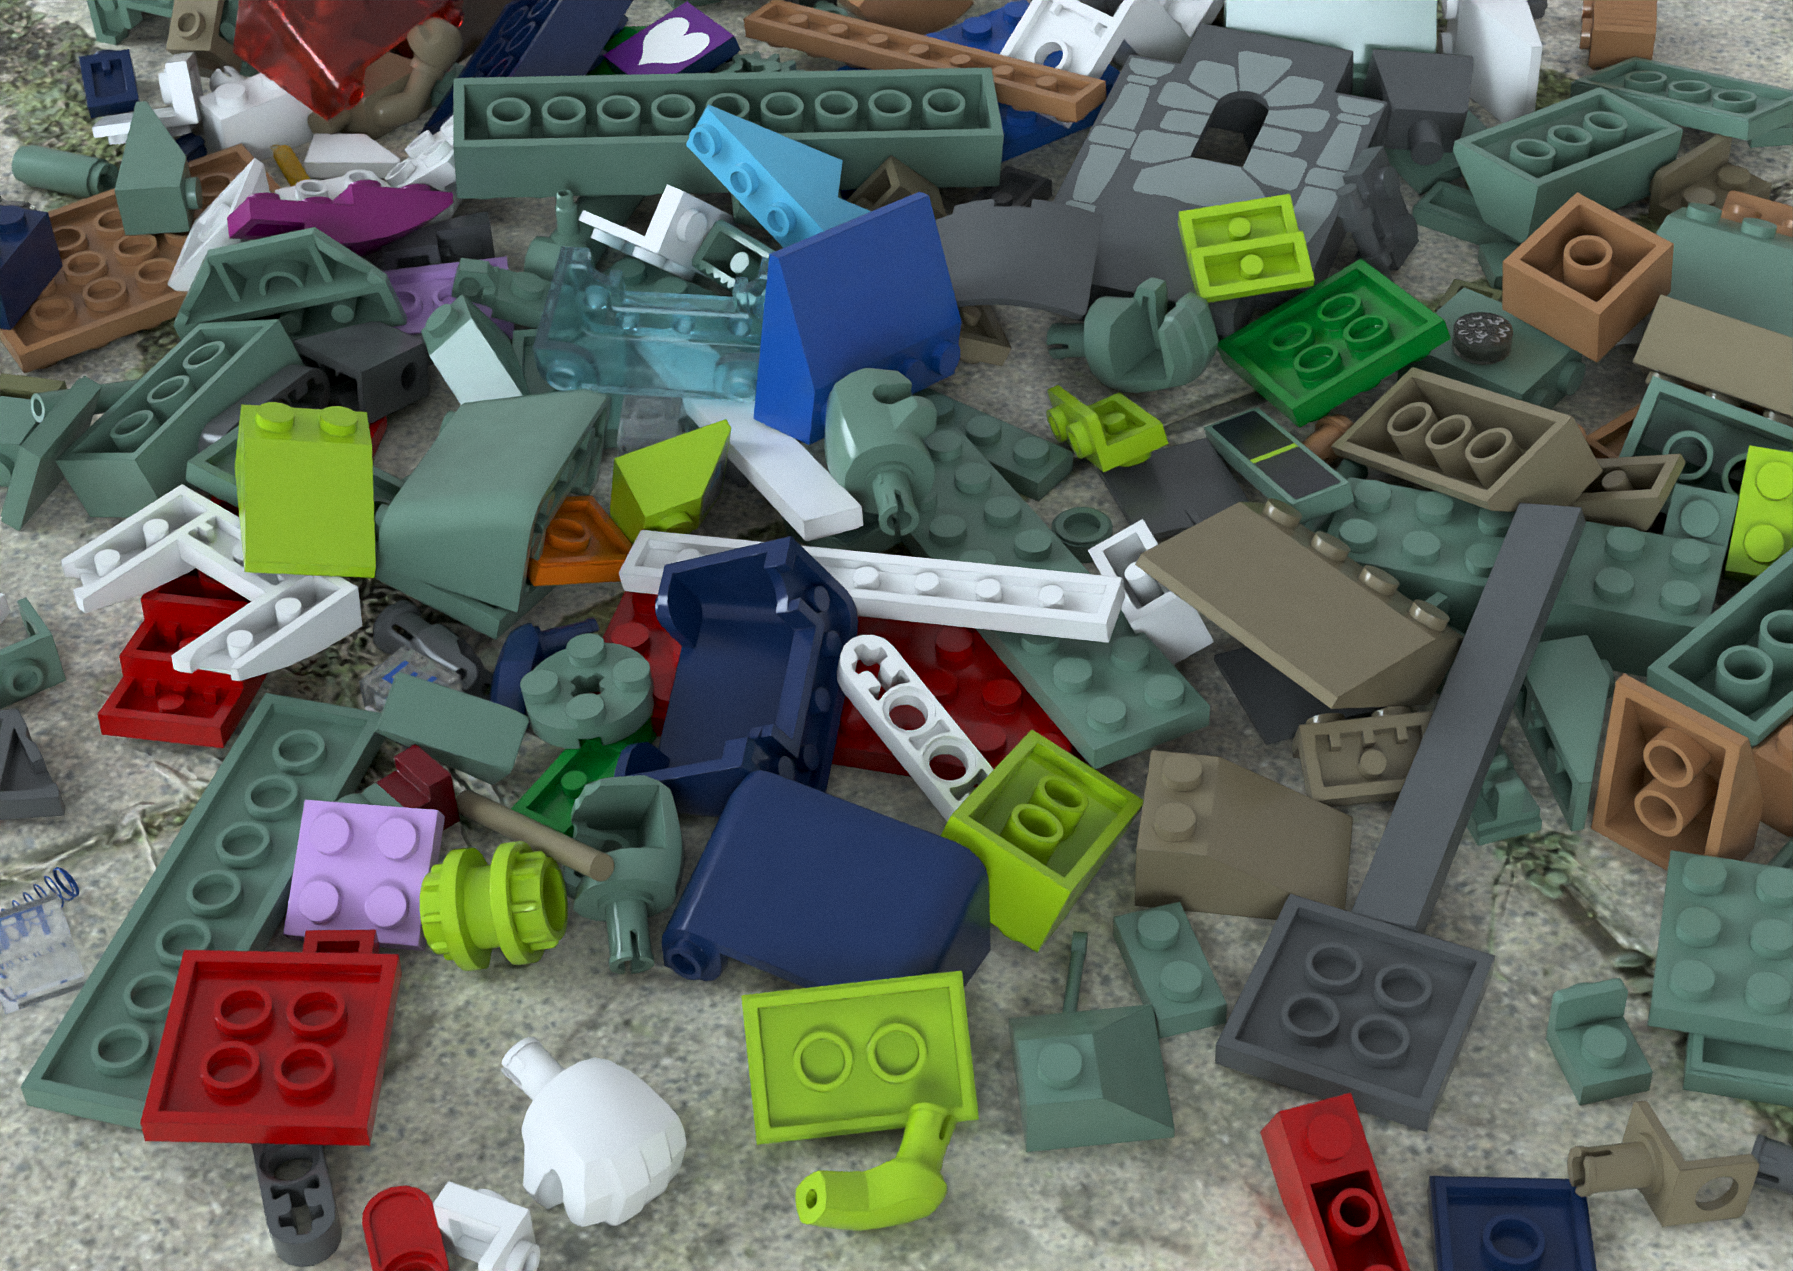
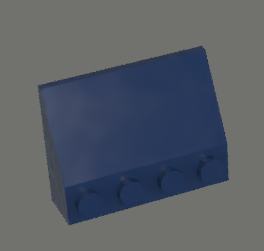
(541, 40)

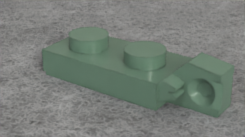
(510, 294)

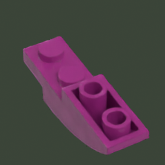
(358, 218)

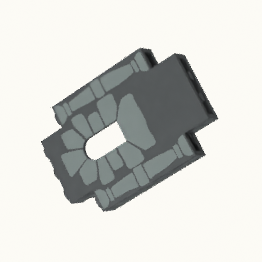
(1143, 145)

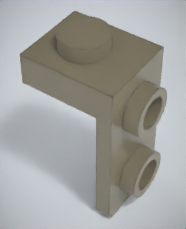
(196, 29)

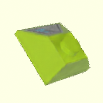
(670, 482)

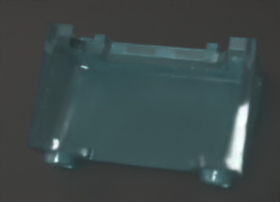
(648, 341)

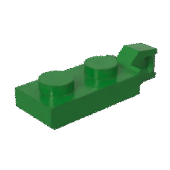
(555, 791)

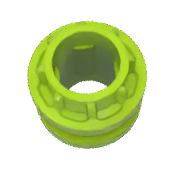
(482, 906)

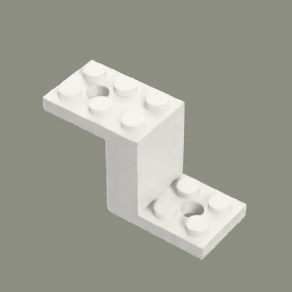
(1107, 31)

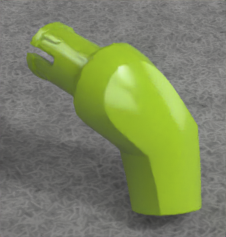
(887, 1194)

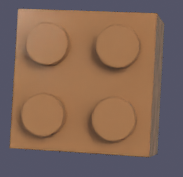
(1587, 276)

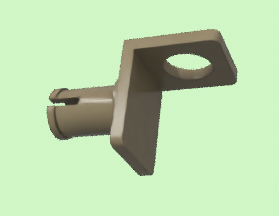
(1656, 1168)

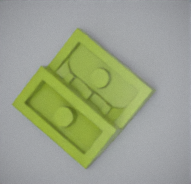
(1245, 248)

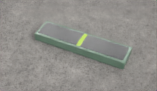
(1279, 464)

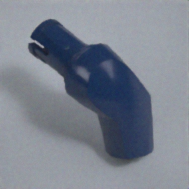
(523, 652)

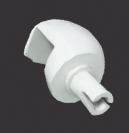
(593, 1136)

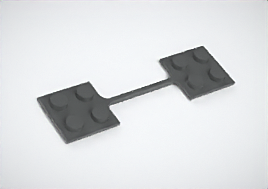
(1174, 493)

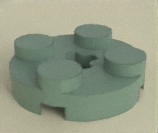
(560, 698)

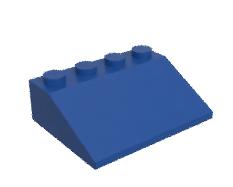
(852, 302)

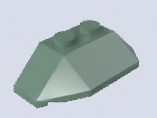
(293, 278)

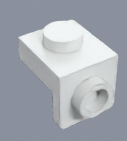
(486, 1229)

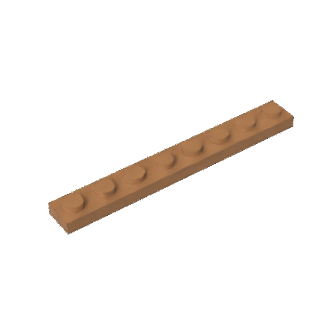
(879, 47)

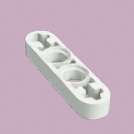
(910, 747)

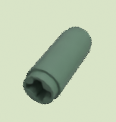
(63, 171)

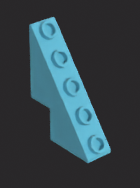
(774, 177)

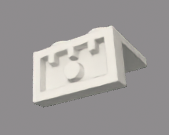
(178, 85)

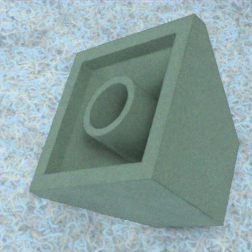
(1090, 1078)

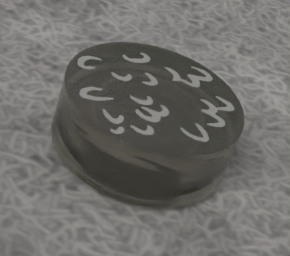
(1482, 338)

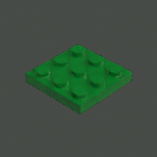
(1332, 342)

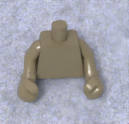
(398, 86)

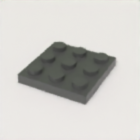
(1356, 1011)

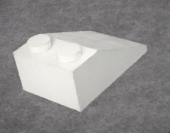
(1503, 49)

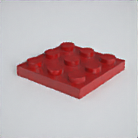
(273, 1048)

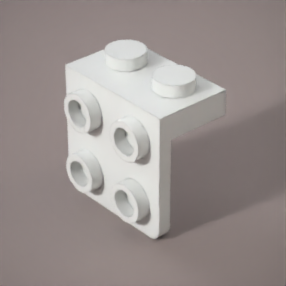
(672, 236)

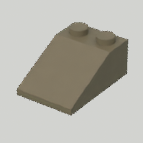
(1235, 840)

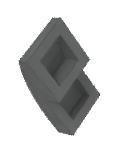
(442, 243)

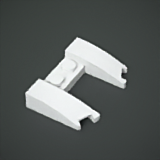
(185, 531)

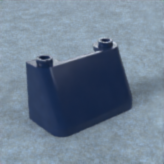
(751, 675)
(826, 893)

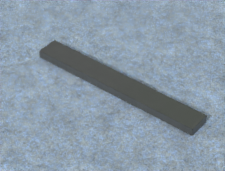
(1470, 717)

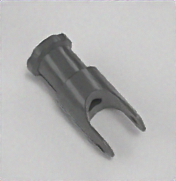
(432, 641)

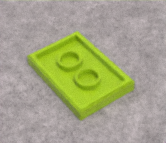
(857, 1056)

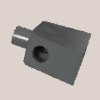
(1424, 99)
(370, 367)

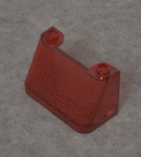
(324, 46)

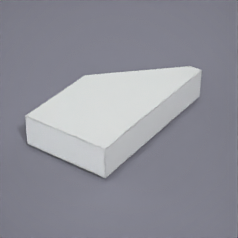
(338, 153)

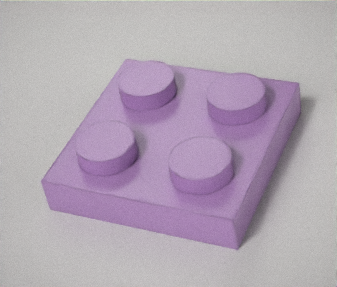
(363, 870)

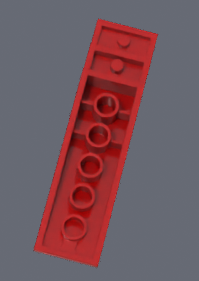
(172, 704)

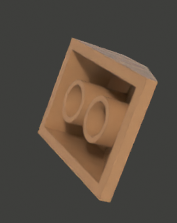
(1675, 780)

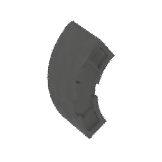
(1021, 255)

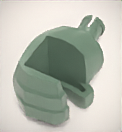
(1137, 343)
(879, 446)
(641, 831)

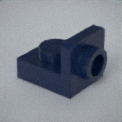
(109, 82)

